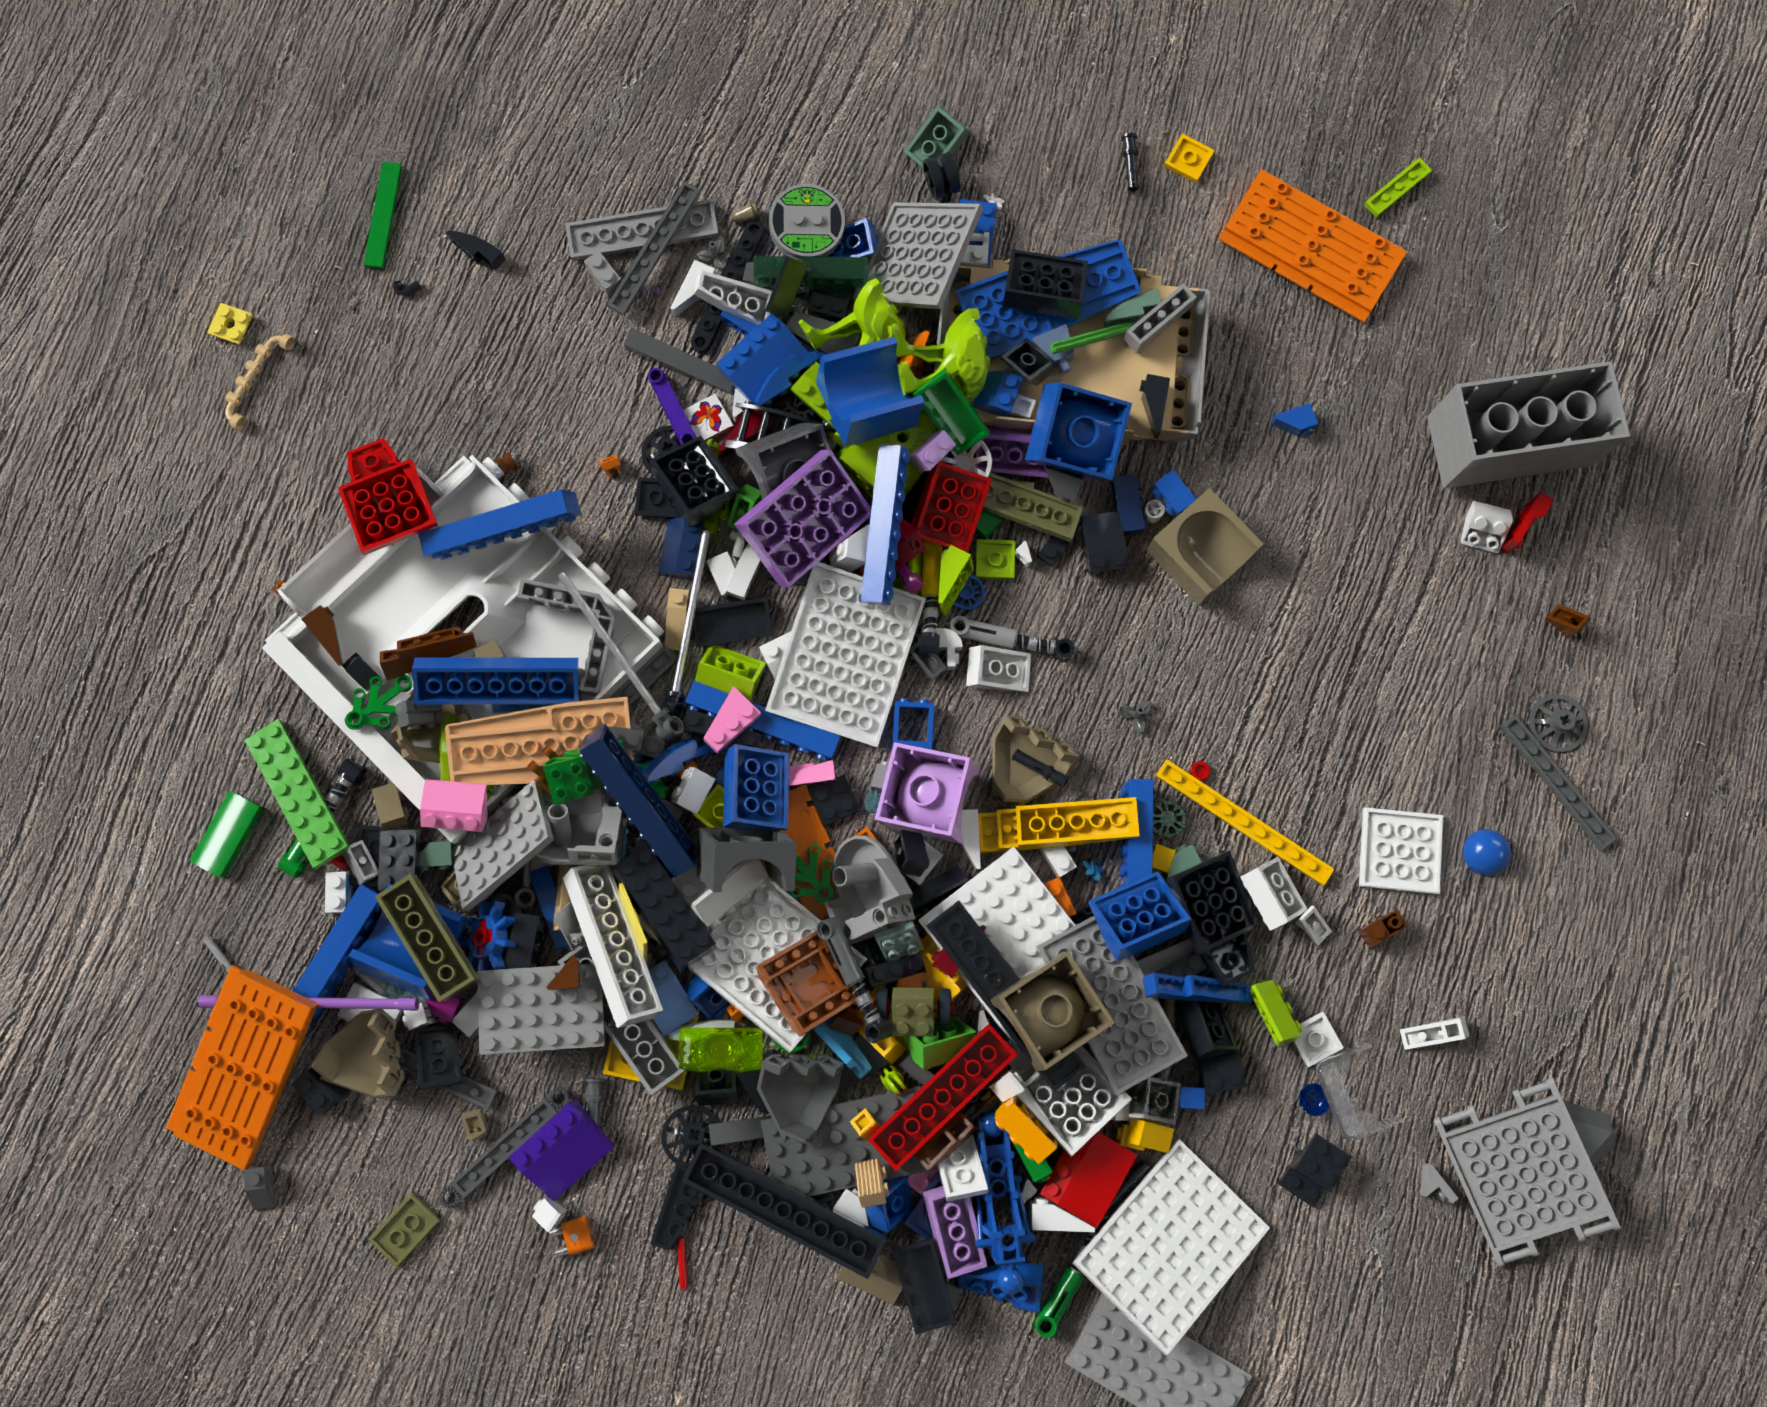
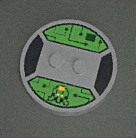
(806, 221)

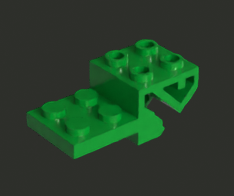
(570, 777)

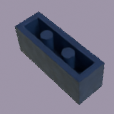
(1129, 504)

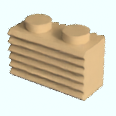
(870, 1183)

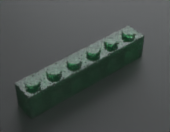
(823, 272)

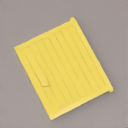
(634, 920)

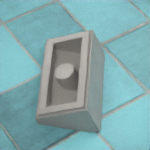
(361, 862)

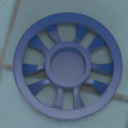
(968, 593)

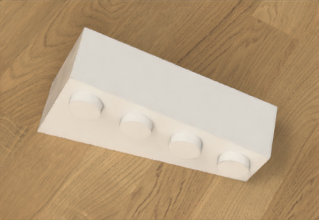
(733, 296)

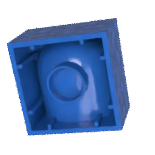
(1078, 431)

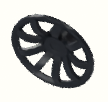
(664, 445)
(690, 1135)

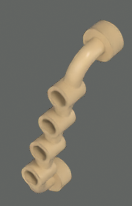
(254, 368)

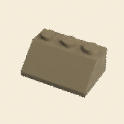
(882, 1283)

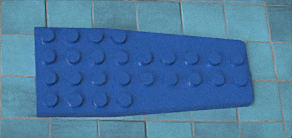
(1107, 284)

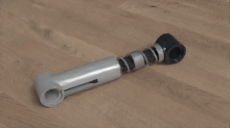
(1010, 638)

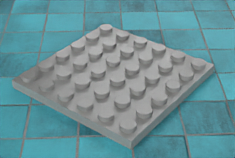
(921, 251)

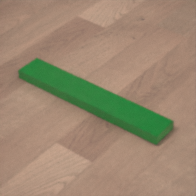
(383, 215)

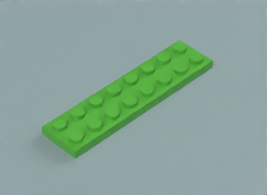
(297, 794)

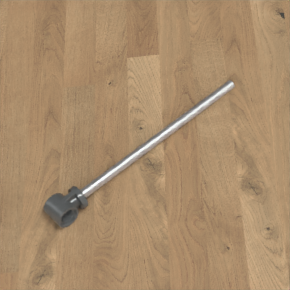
(668, 725)

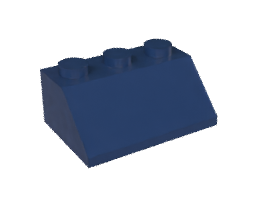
(680, 549)

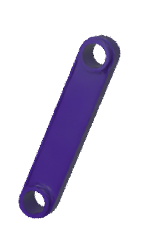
(671, 406)

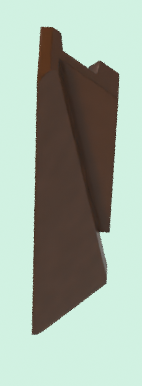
(430, 645)

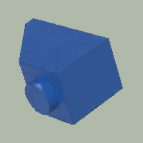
(1297, 420)

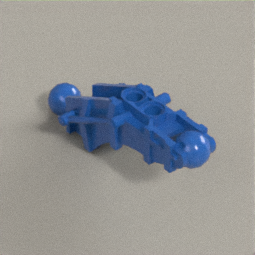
(1010, 1279)

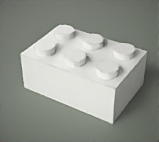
(1274, 893)

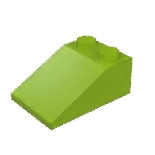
(954, 573)

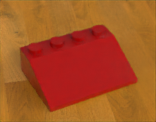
(951, 506)
(1089, 1178)

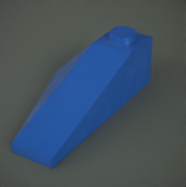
(857, 240)
(986, 1279)

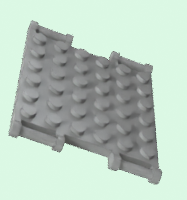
(1527, 1173)

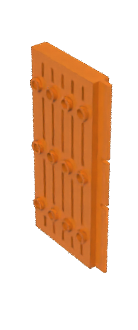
(1312, 245)
(241, 1067)

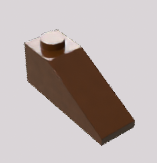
(324, 629)

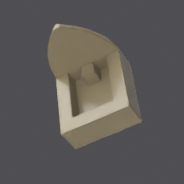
(474, 1124)

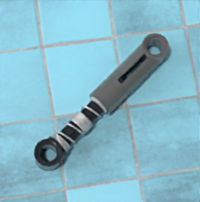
(833, 933)

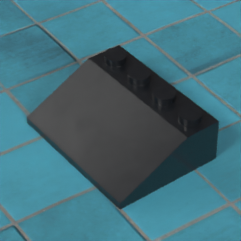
(1045, 284)
(694, 480)

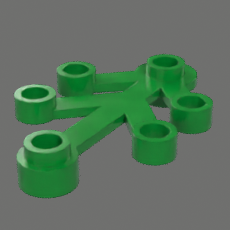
(375, 704)
(809, 875)

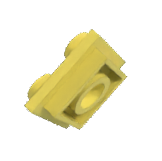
(225, 315)

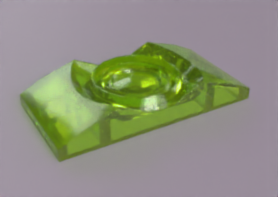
(720, 1049)

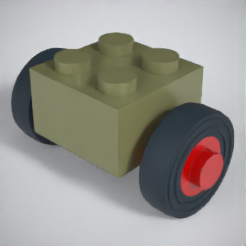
(914, 1009)

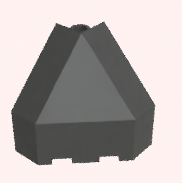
(799, 1093)
(1593, 1130)

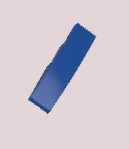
(546, 894)

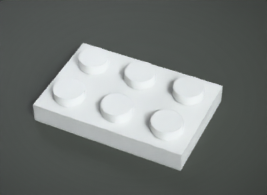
(963, 1172)

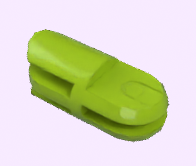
(893, 1080)

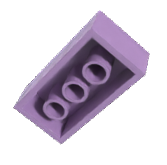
(954, 1233)

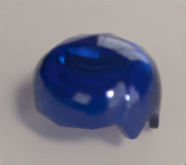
(1313, 1100)

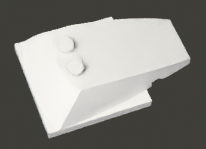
(1074, 1109)

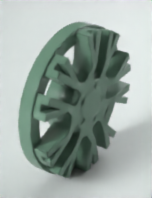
(1167, 819)

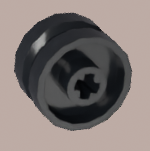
(941, 175)

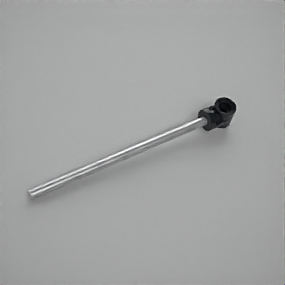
(675, 697)

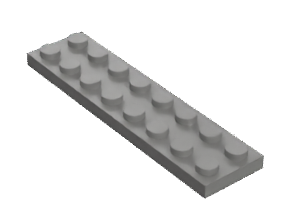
(632, 229)

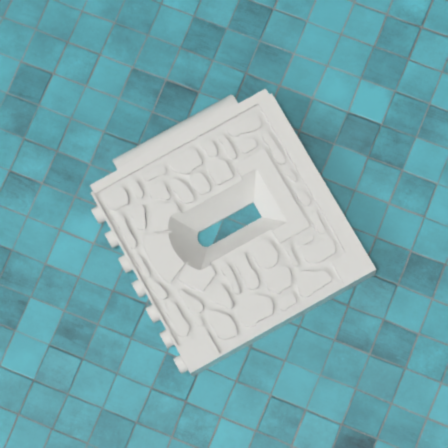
(408, 594)

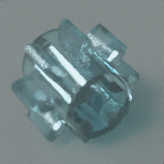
(872, 801)

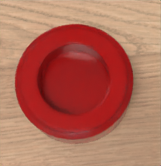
(1200, 770)

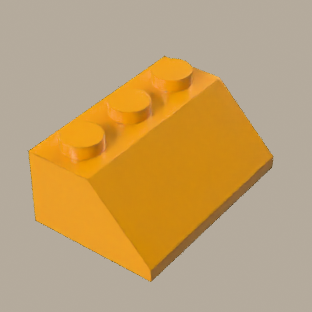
(1025, 1129)

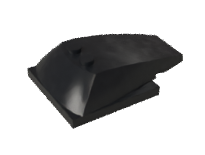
(1218, 914)

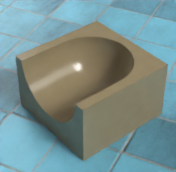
(1204, 546)
(1053, 1010)

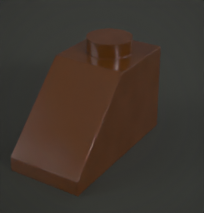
(913, 981)

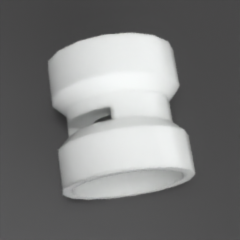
(1156, 508)

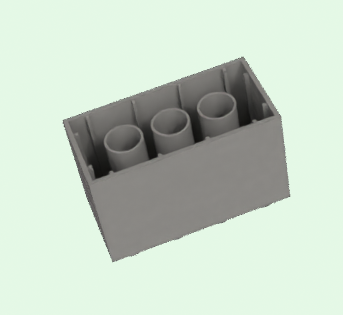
(1527, 424)

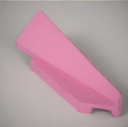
(811, 773)

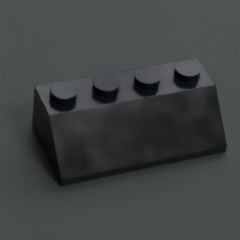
(933, 893)

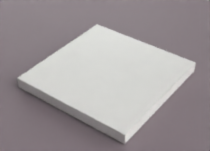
(1401, 850)

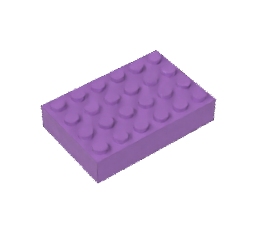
(804, 518)

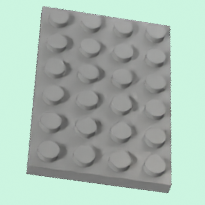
(503, 846)
(525, 1016)

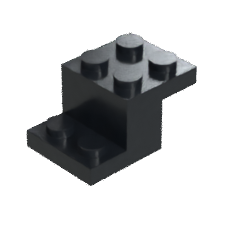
(1314, 1170)

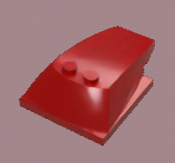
(384, 497)

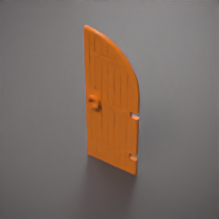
(807, 829)

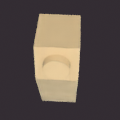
(676, 615)

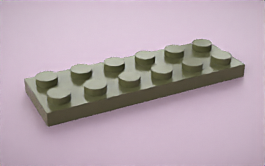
(1032, 507)

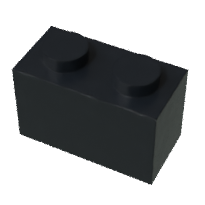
(910, 853)

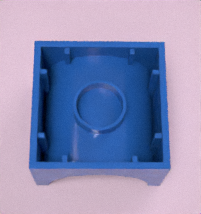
(866, 392)
(389, 960)

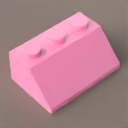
(454, 805)

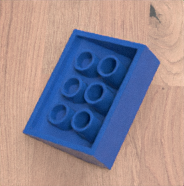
(758, 355)
(755, 789)
(1139, 916)

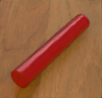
(682, 1264)

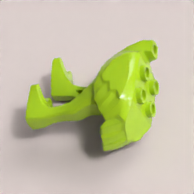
(870, 317)
(961, 355)

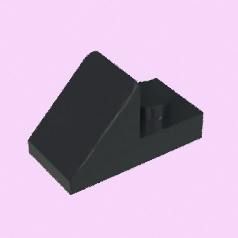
(360, 671)

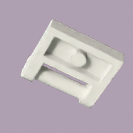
(975, 254)

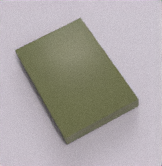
(404, 1229)

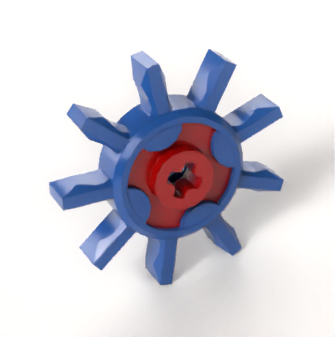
(488, 936)

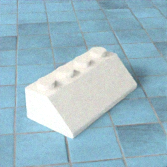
(735, 890)

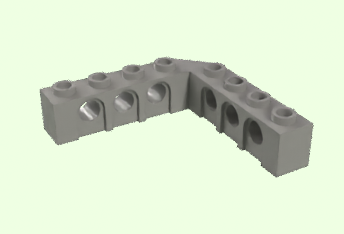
(560, 599)

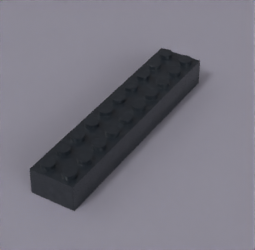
(785, 1209)

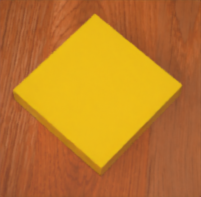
(1189, 158)

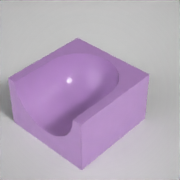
(925, 792)

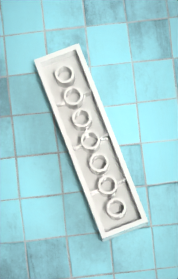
(612, 944)

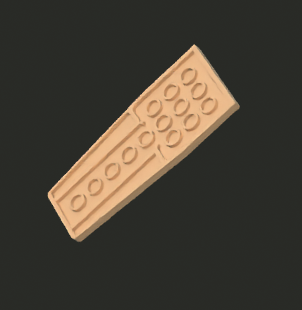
(502, 746)

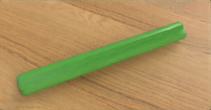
(1090, 338)

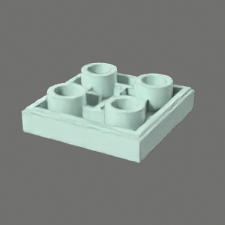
(899, 941)

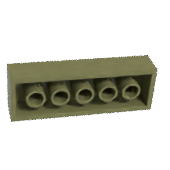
(427, 938)

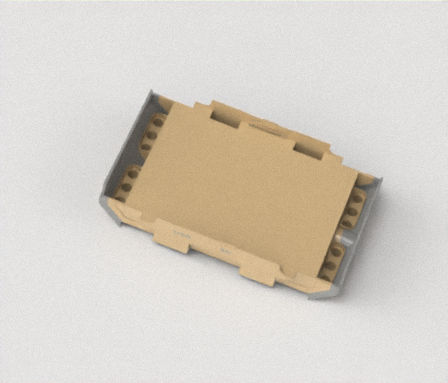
(1112, 365)

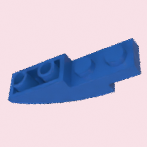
(778, 380)
(672, 759)

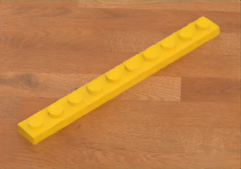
(1244, 822)

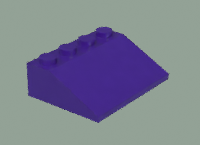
(562, 1150)

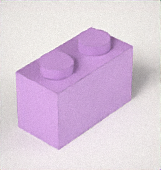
(932, 451)

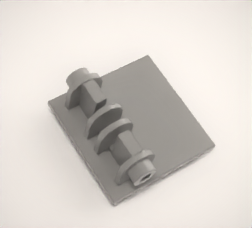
(569, 926)

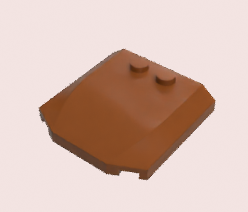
(806, 984)

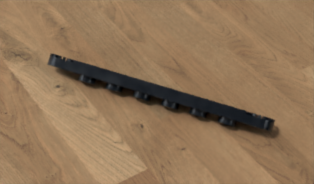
(734, 270)

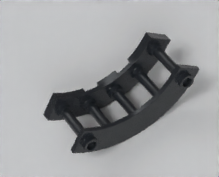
(750, 407)

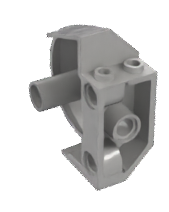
(585, 831)
(868, 889)

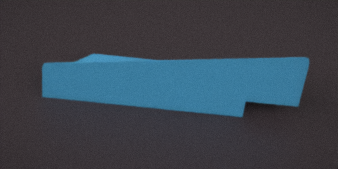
(845, 1048)

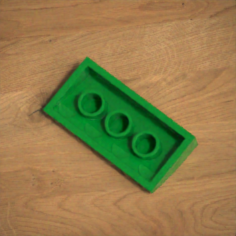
(226, 834)

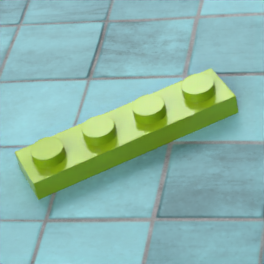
(1397, 187)

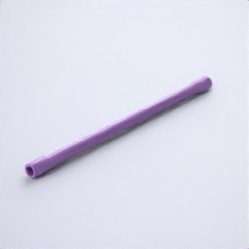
(411, 1004)

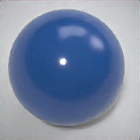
(1487, 852)

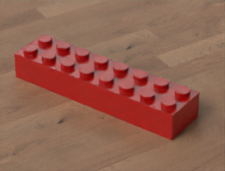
(942, 1097)

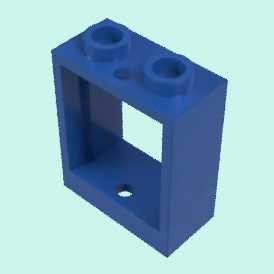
(921, 705)

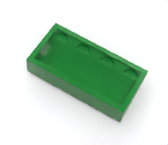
(952, 411)

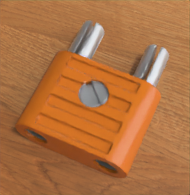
(576, 1235)

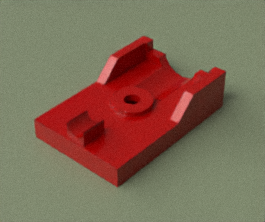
(1535, 508)

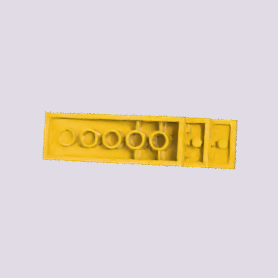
(1058, 825)

